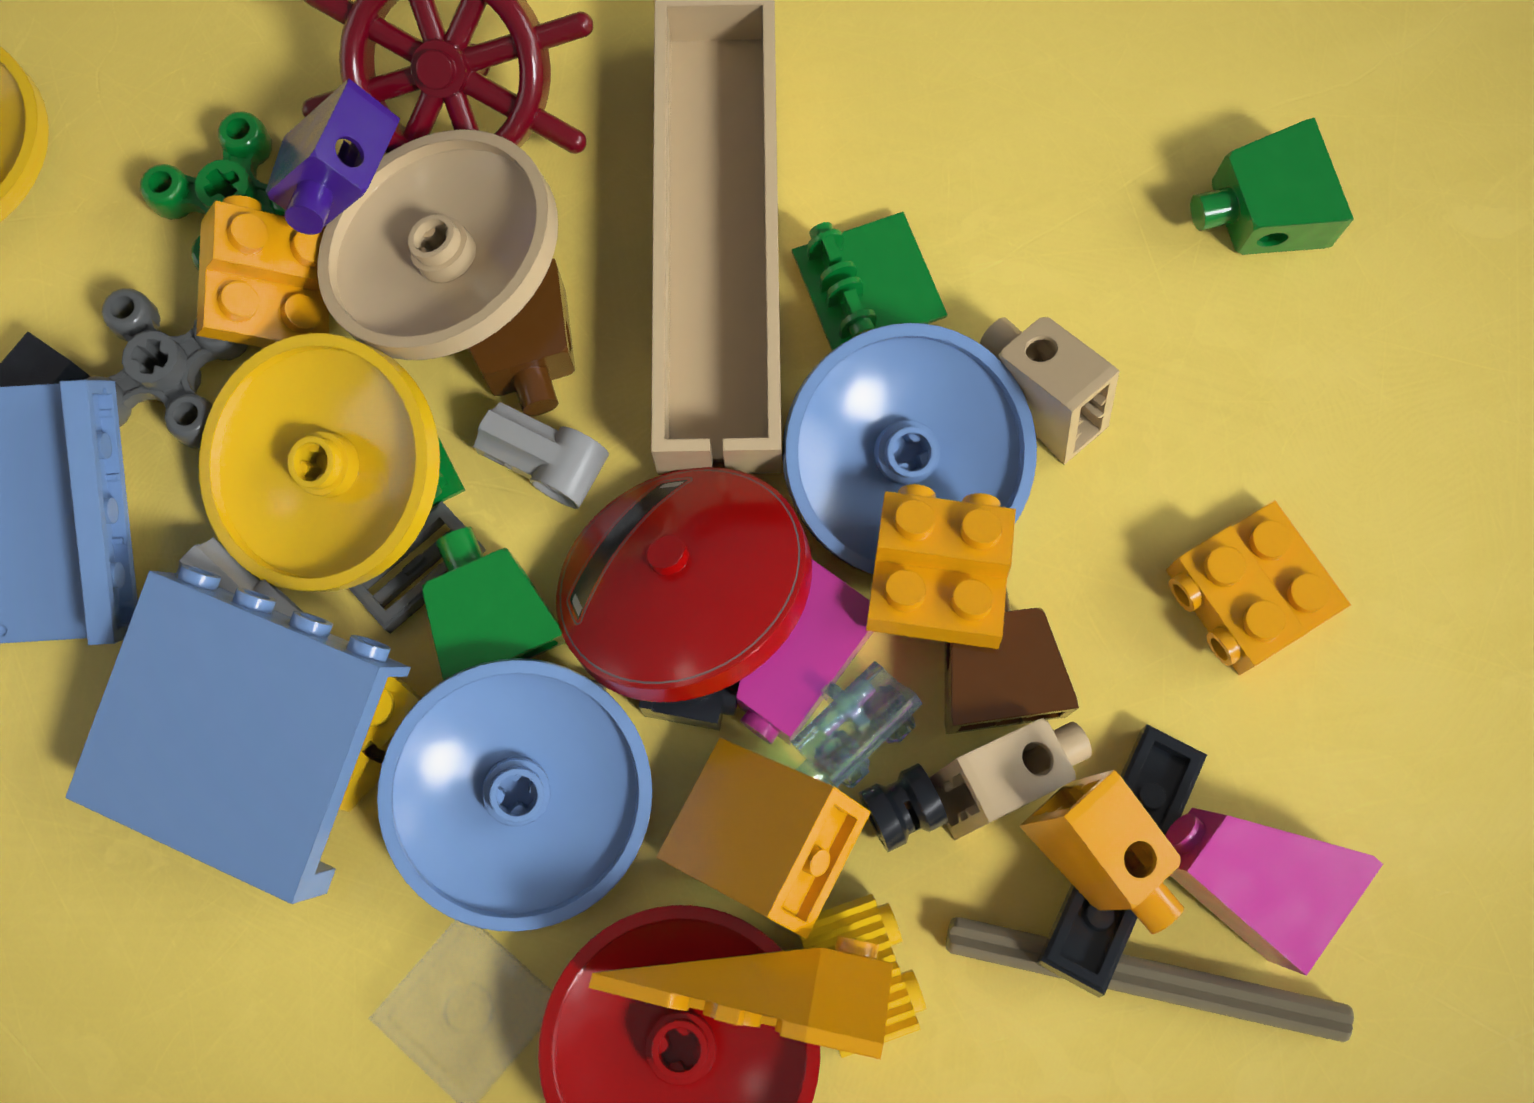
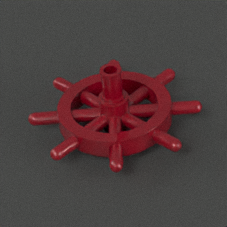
(451, 67)

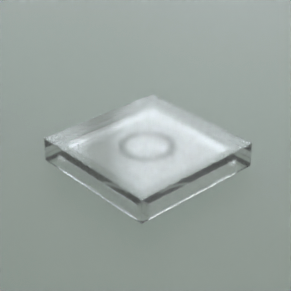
(464, 1011)

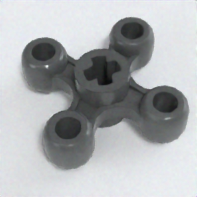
(161, 364)

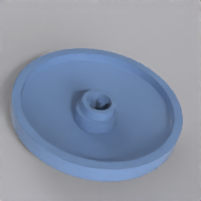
(899, 413)
(514, 795)

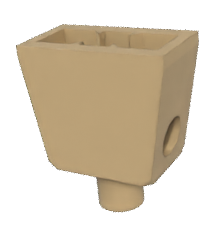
(1062, 380)
(1009, 774)

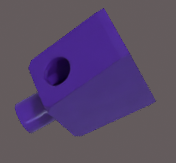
(308, 173)

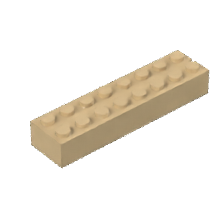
(715, 238)

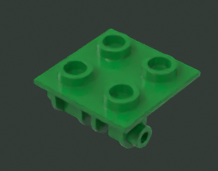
(867, 278)

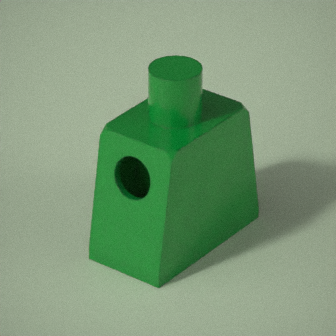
(1276, 194)
(485, 607)

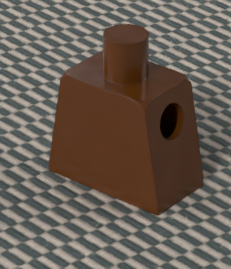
(531, 349)
(1009, 683)

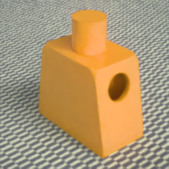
(1108, 848)

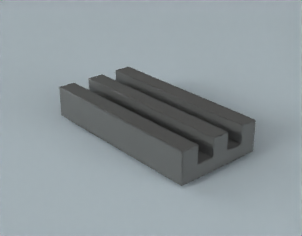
(413, 599)

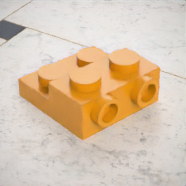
(257, 276)
(942, 567)
(1255, 588)

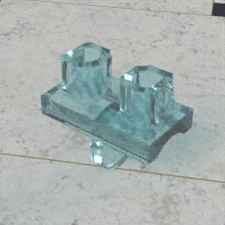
(856, 724)

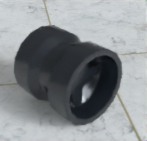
(889, 814)

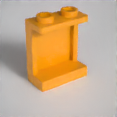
(764, 835)

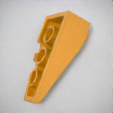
(804, 993)

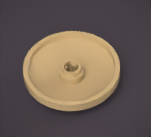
(439, 245)

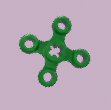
(244, 148)

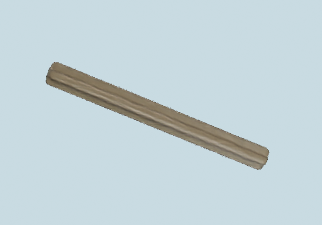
(1165, 983)

